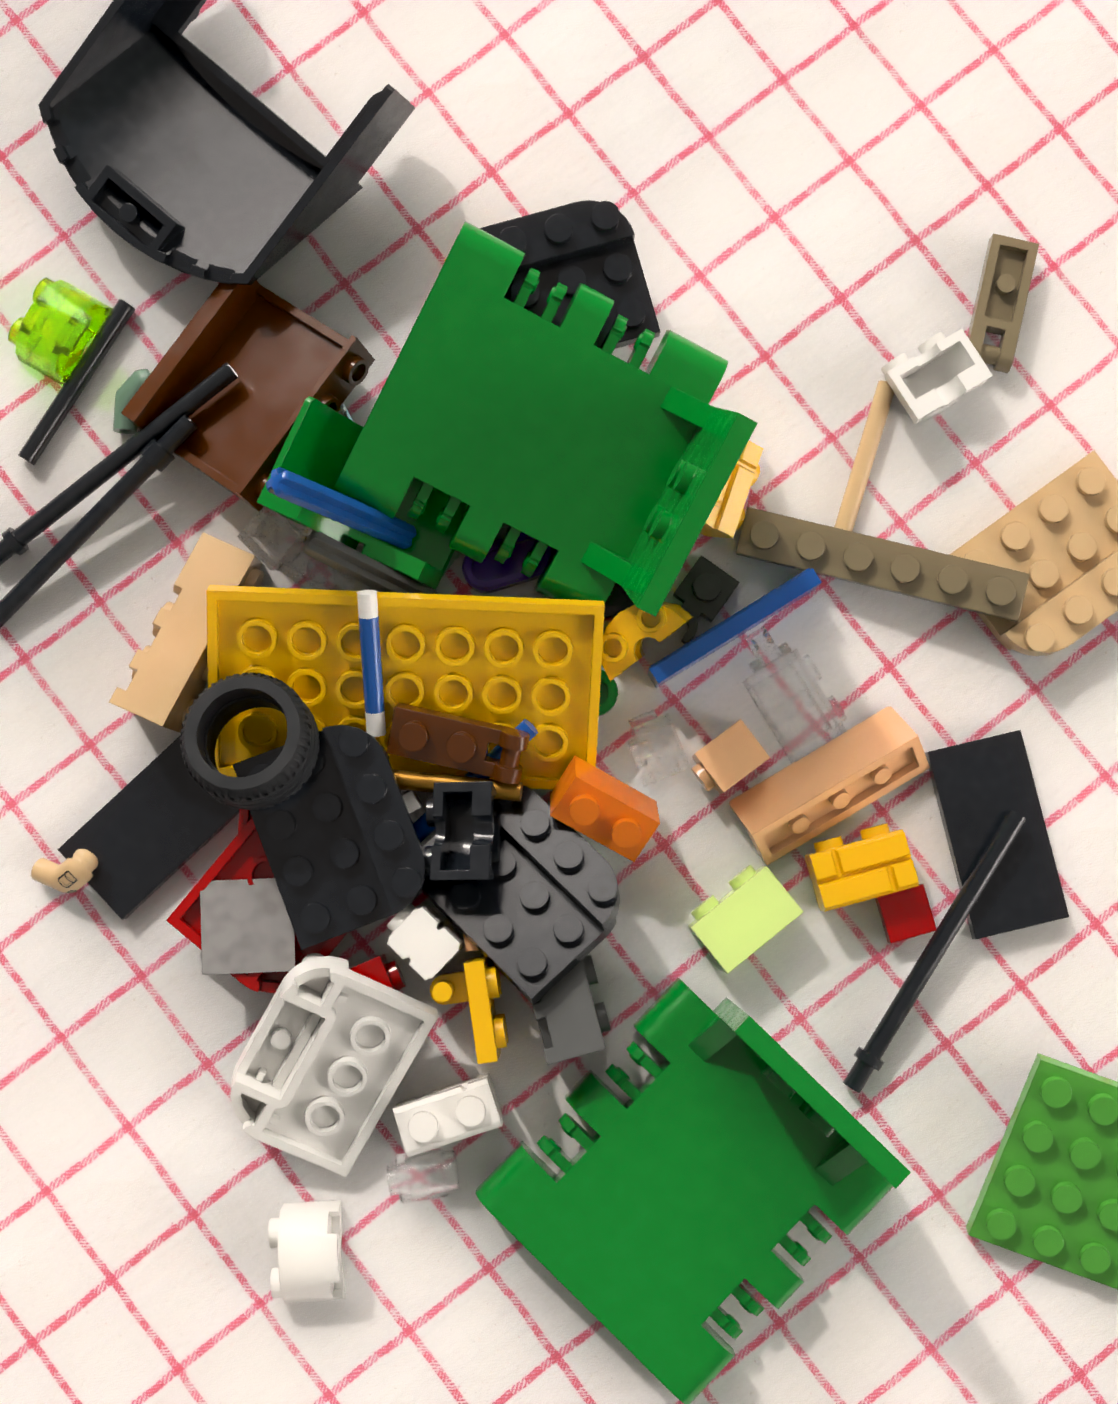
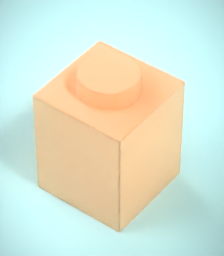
(728, 758)

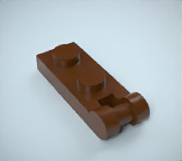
(456, 742)

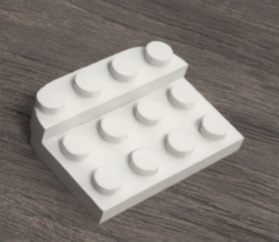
(326, 1061)

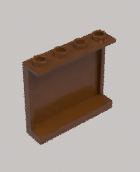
(278, 363)

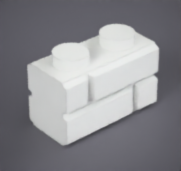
(424, 939)
(448, 1115)

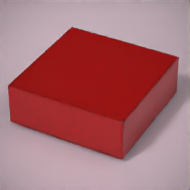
(905, 914)

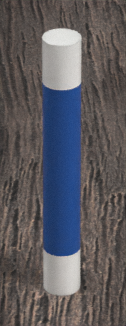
(371, 662)

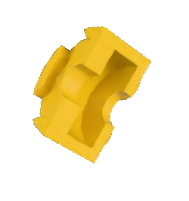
(628, 630)

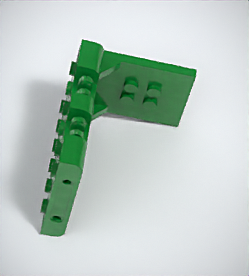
(549, 432)
(690, 1186)

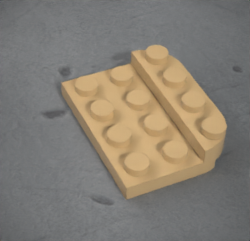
(1068, 547)

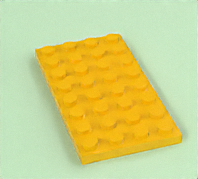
(438, 652)

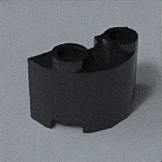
(464, 831)

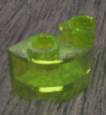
(57, 328)

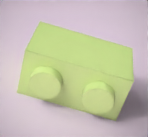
(743, 917)

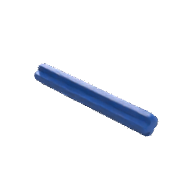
(339, 508)

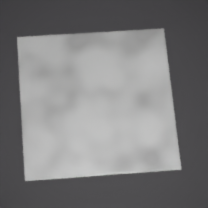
(245, 928)

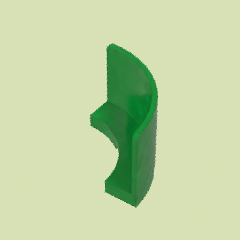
(318, 451)

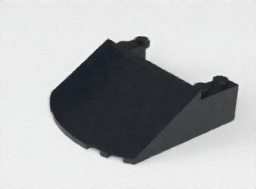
(190, 156)

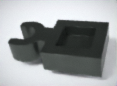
(704, 593)

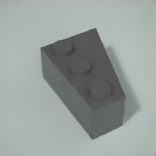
(569, 1018)

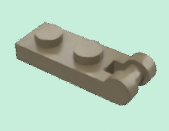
(1002, 298)

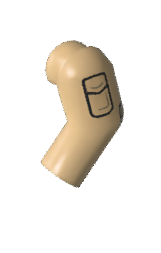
(67, 876)

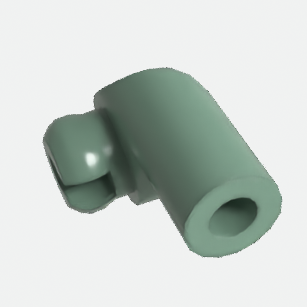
(122, 398)

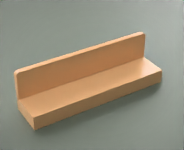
(830, 784)

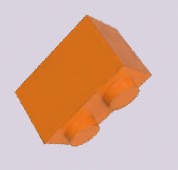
(604, 809)

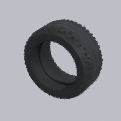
(216, 708)

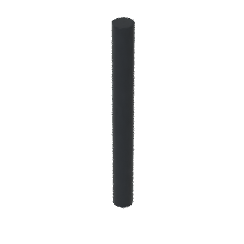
(76, 382)

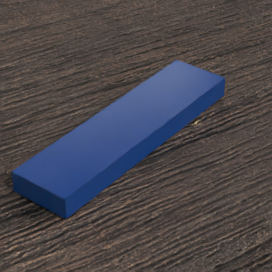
(733, 627)

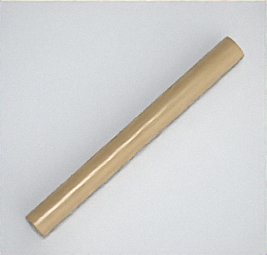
(865, 457)

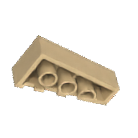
(175, 665)

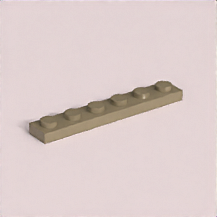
(883, 564)

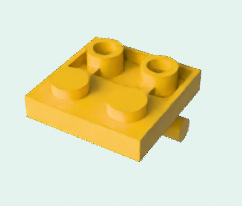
(479, 986)

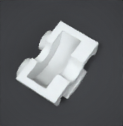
(937, 376)
(308, 1252)

